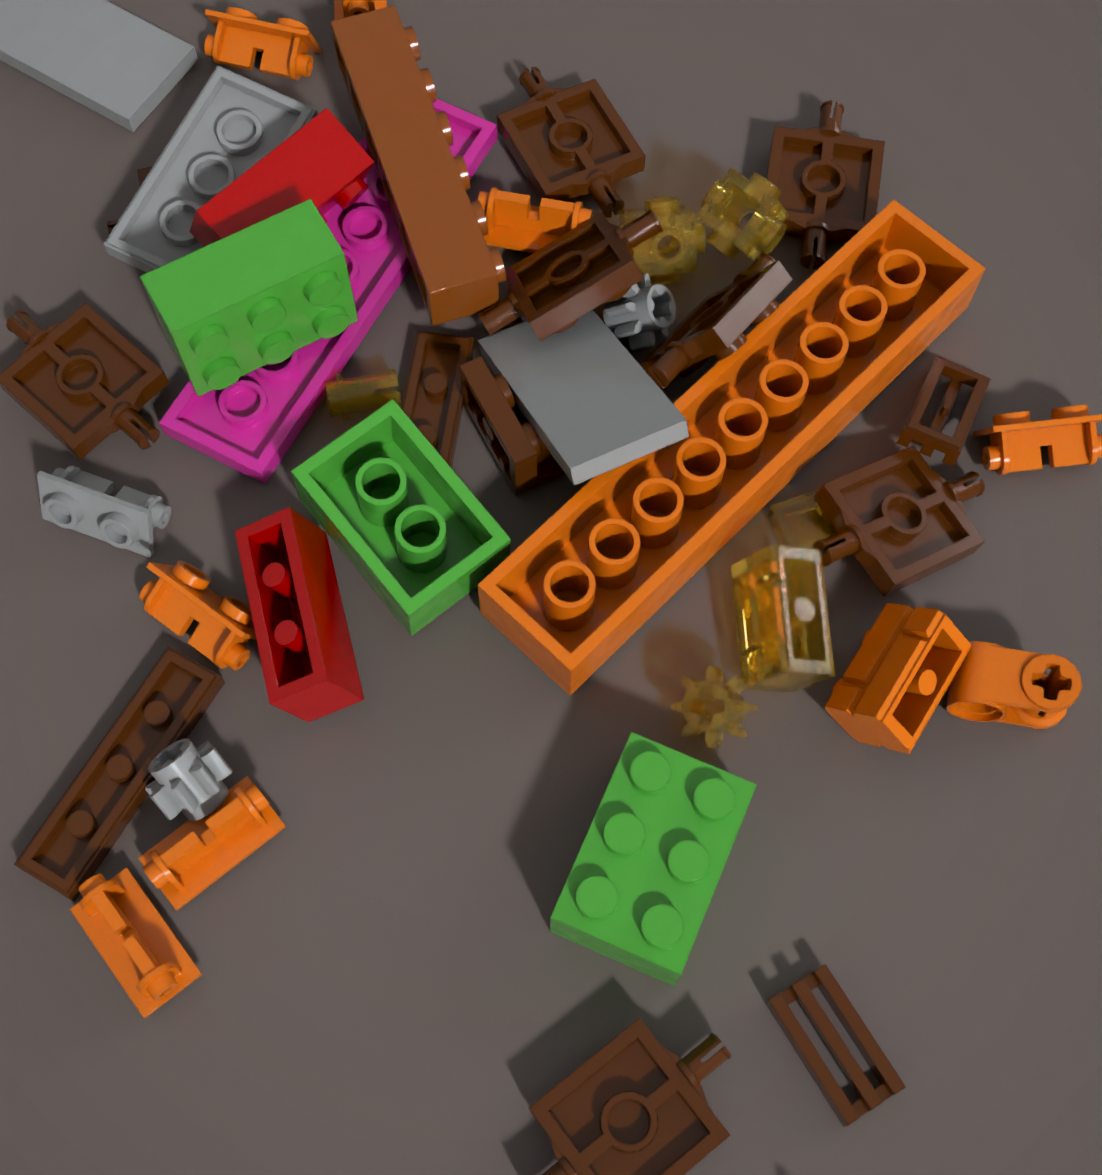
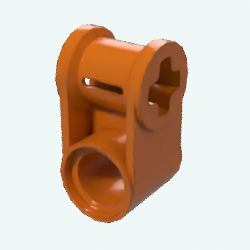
(1004, 687)

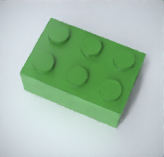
(253, 297)
(401, 516)
(652, 859)

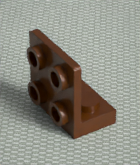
(505, 429)

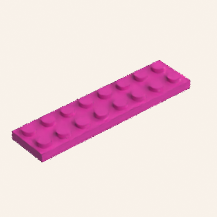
(266, 409)

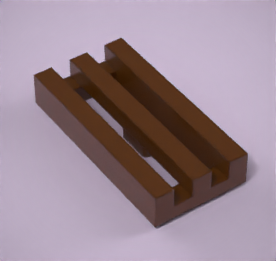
(932, 437)
(855, 1027)

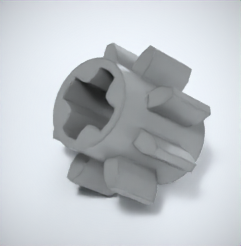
(641, 314)
(188, 780)

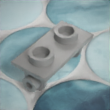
(84, 504)

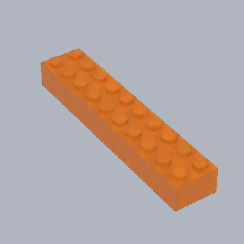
(751, 429)

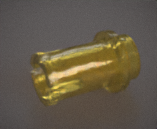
(358, 395)

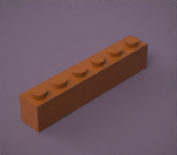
(416, 166)

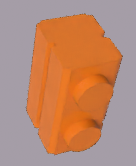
(898, 677)

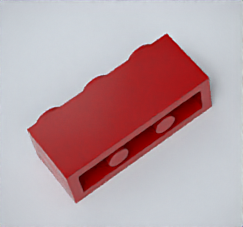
(313, 164)
(298, 616)

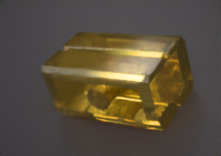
(782, 619)

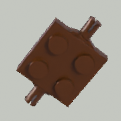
(570, 142)
(825, 181)
(572, 275)
(719, 322)
(82, 380)
(899, 519)
(633, 1109)

